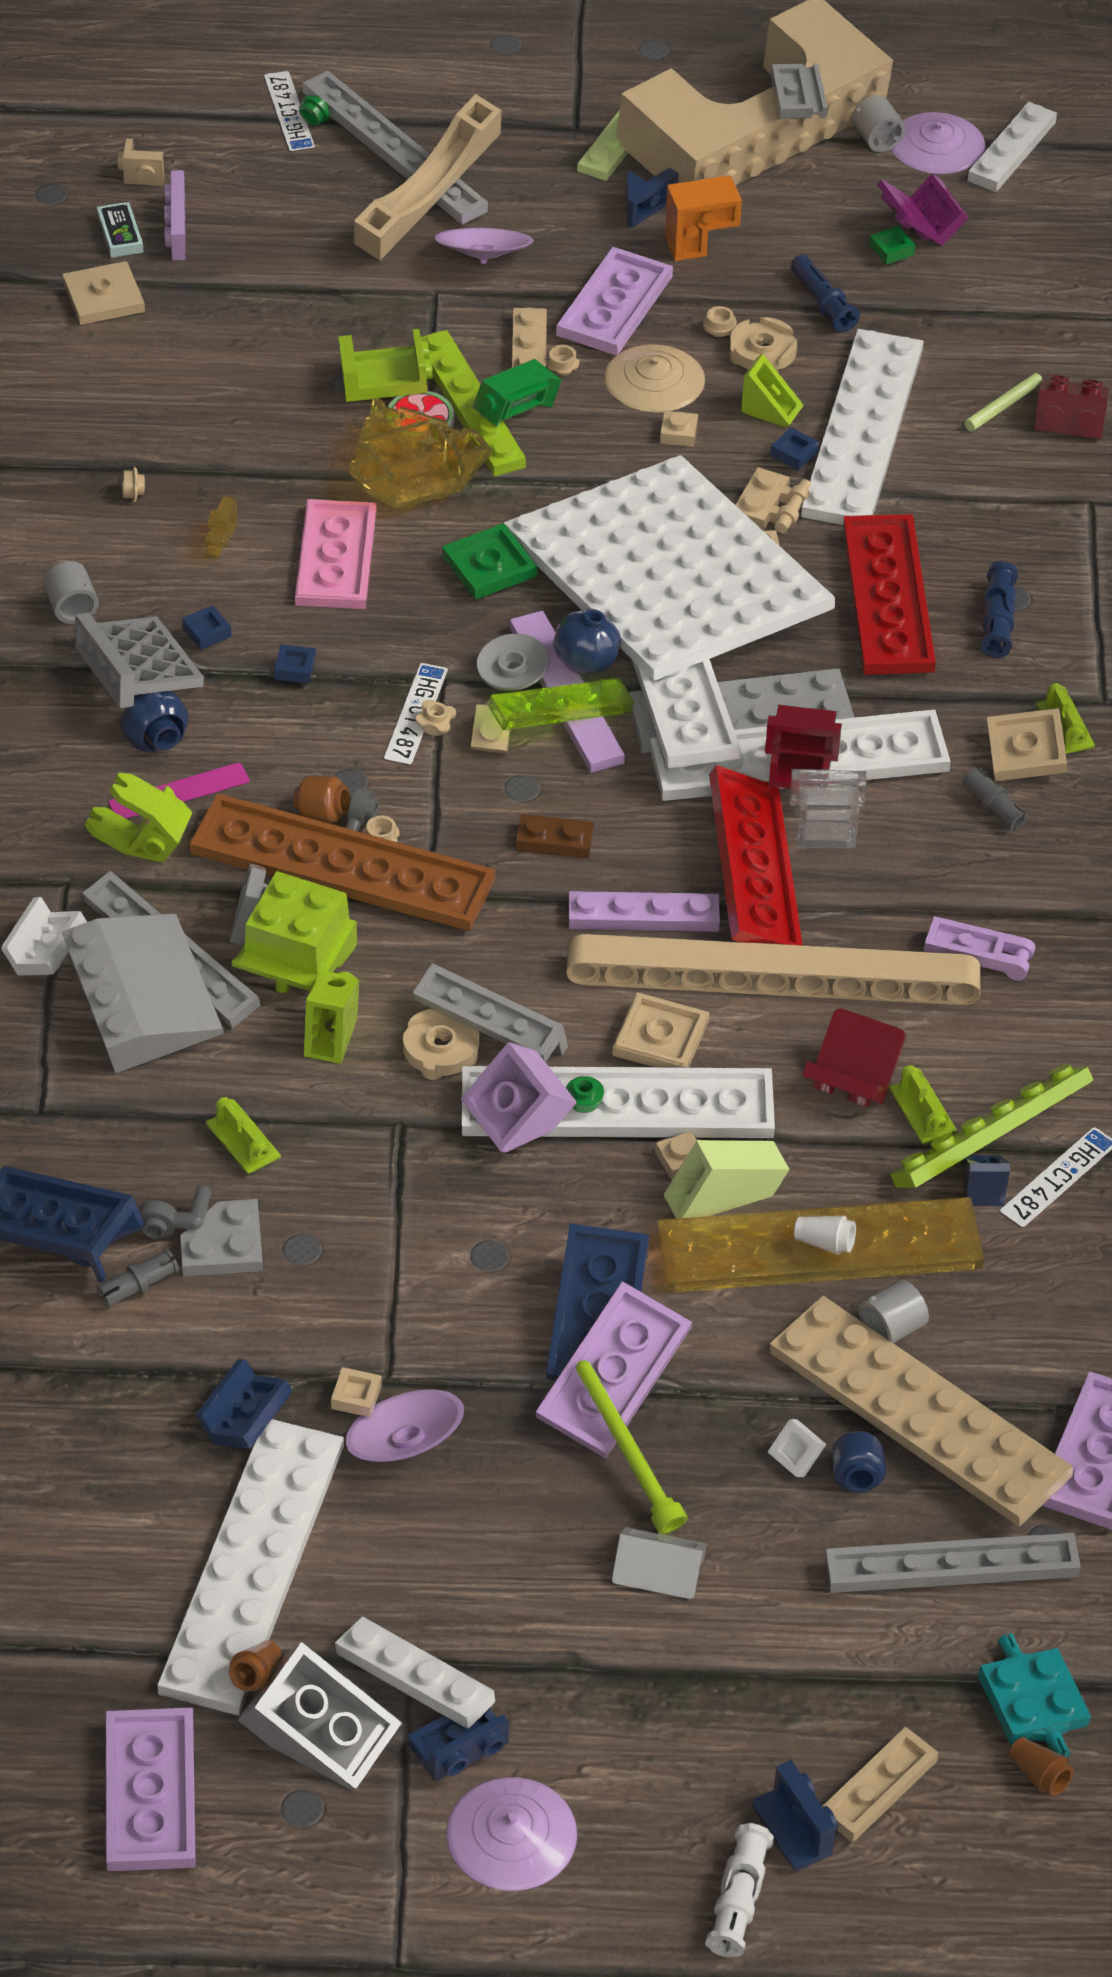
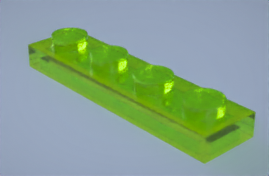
(560, 704)

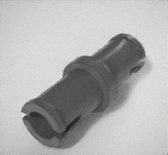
(995, 799)
(137, 1278)

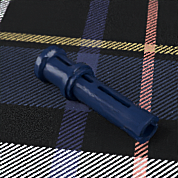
(830, 300)

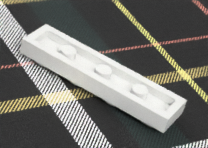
(1012, 147)
(415, 1672)

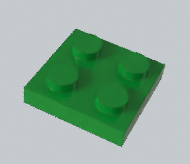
(489, 561)

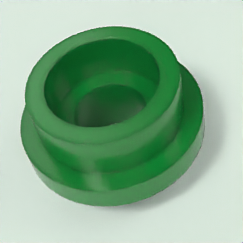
(314, 110)
(587, 1093)

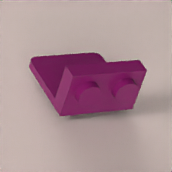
(928, 210)

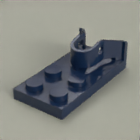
(64, 1216)
(591, 1274)

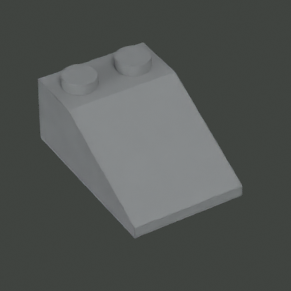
(319, 1718)

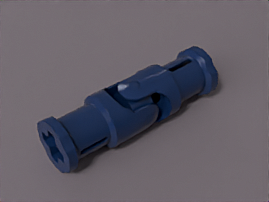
(999, 609)

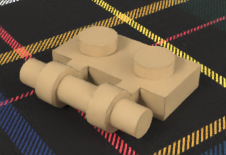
(764, 495)

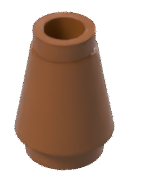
(254, 1666)
(1042, 1766)

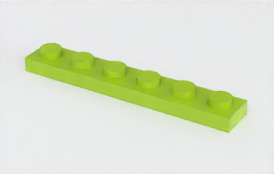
(460, 389)
(982, 1131)

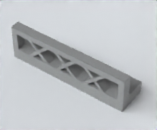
(489, 1012)

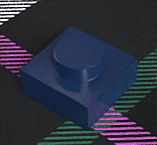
(794, 448)
(206, 627)
(295, 663)

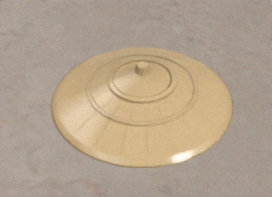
(654, 378)

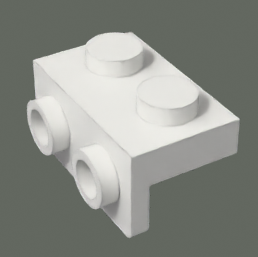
(37, 939)

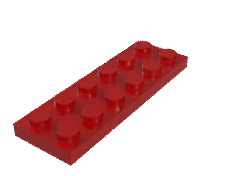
(888, 594)
(754, 859)

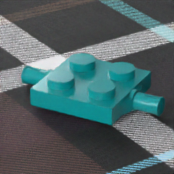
(1034, 1695)

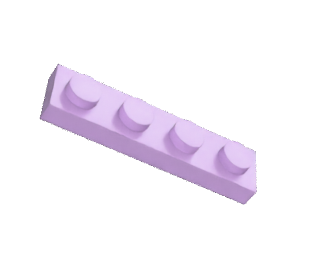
(644, 911)

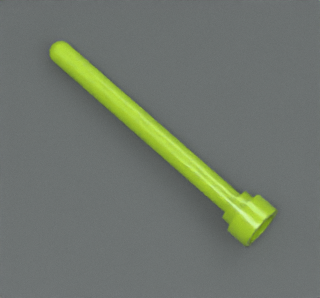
(666, 1513)

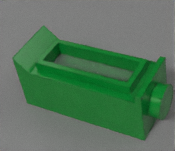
(516, 391)

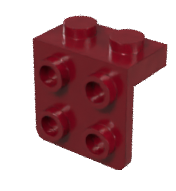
(1071, 407)
(857, 1057)

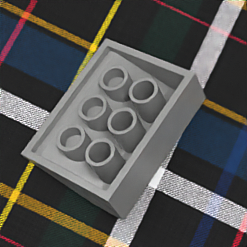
(141, 986)

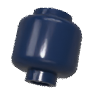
(858, 1461)

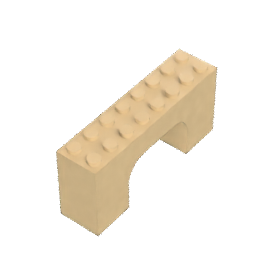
(677, 128)

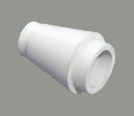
(827, 1232)

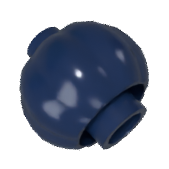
(587, 641)
(159, 716)

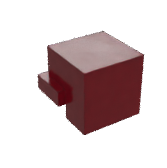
(800, 740)

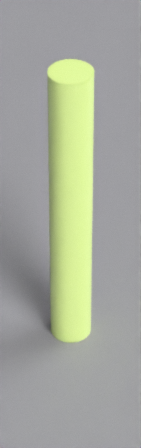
(1003, 402)

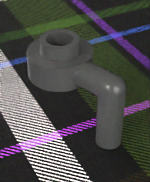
(362, 808)
(162, 1218)

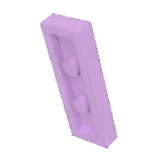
(175, 215)

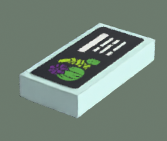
(120, 229)

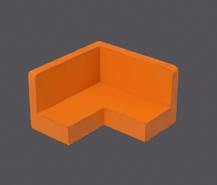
(696, 209)

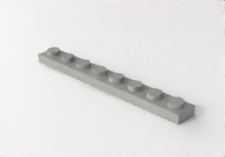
(389, 142)

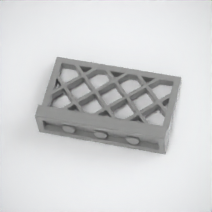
(112, 664)

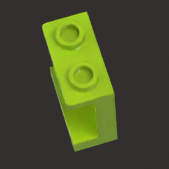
(385, 371)

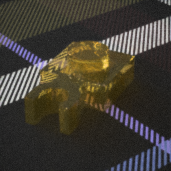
(222, 525)

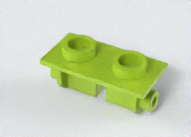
(1074, 731)
(921, 1106)
(241, 1136)

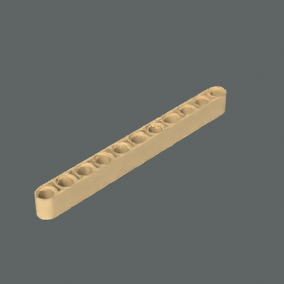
(773, 969)

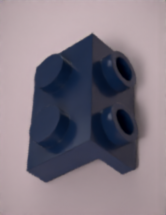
(242, 1406)
(449, 1747)
(797, 1818)

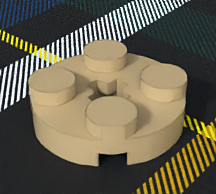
(747, 343)
(435, 1059)

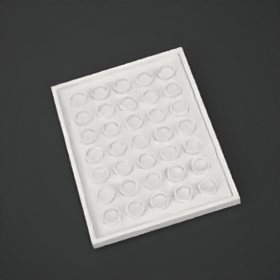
(670, 566)

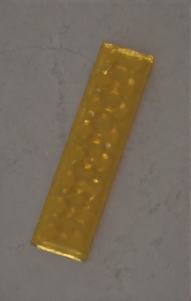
(763, 1248)

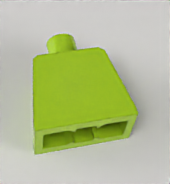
(335, 1000)

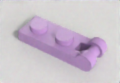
(983, 944)

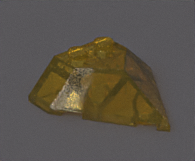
(414, 456)

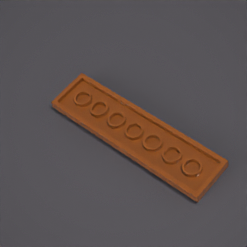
(344, 860)

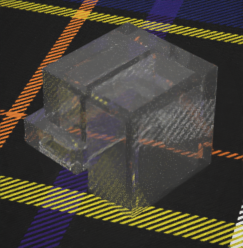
(827, 807)

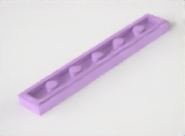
(589, 735)

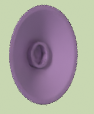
(939, 143)
(483, 242)
(405, 1425)
(511, 1833)

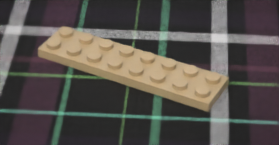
(921, 1410)

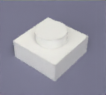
(796, 1448)

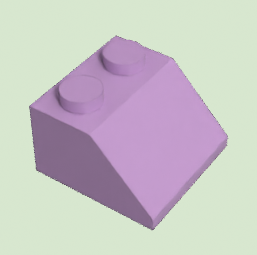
(517, 1098)

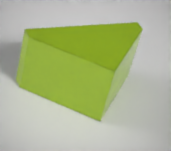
(768, 394)

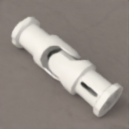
(742, 1885)

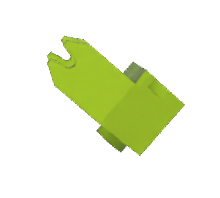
(157, 831)

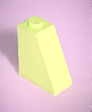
(724, 1177)

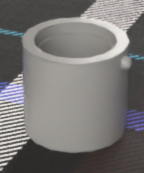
(878, 123)
(70, 591)
(895, 1311)

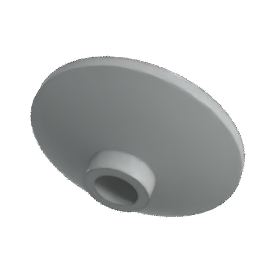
(512, 662)

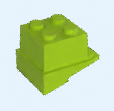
(297, 933)

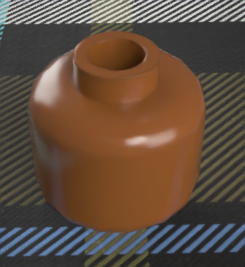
(322, 798)

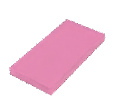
(335, 554)

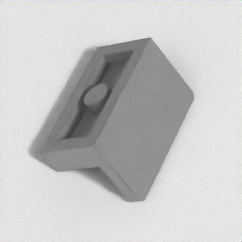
(658, 1562)

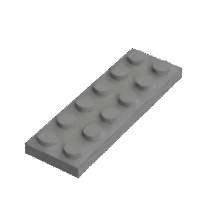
(755, 698)

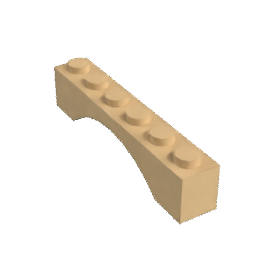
(396, 213)

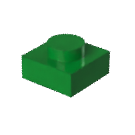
(892, 245)

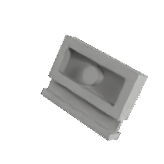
(798, 91)

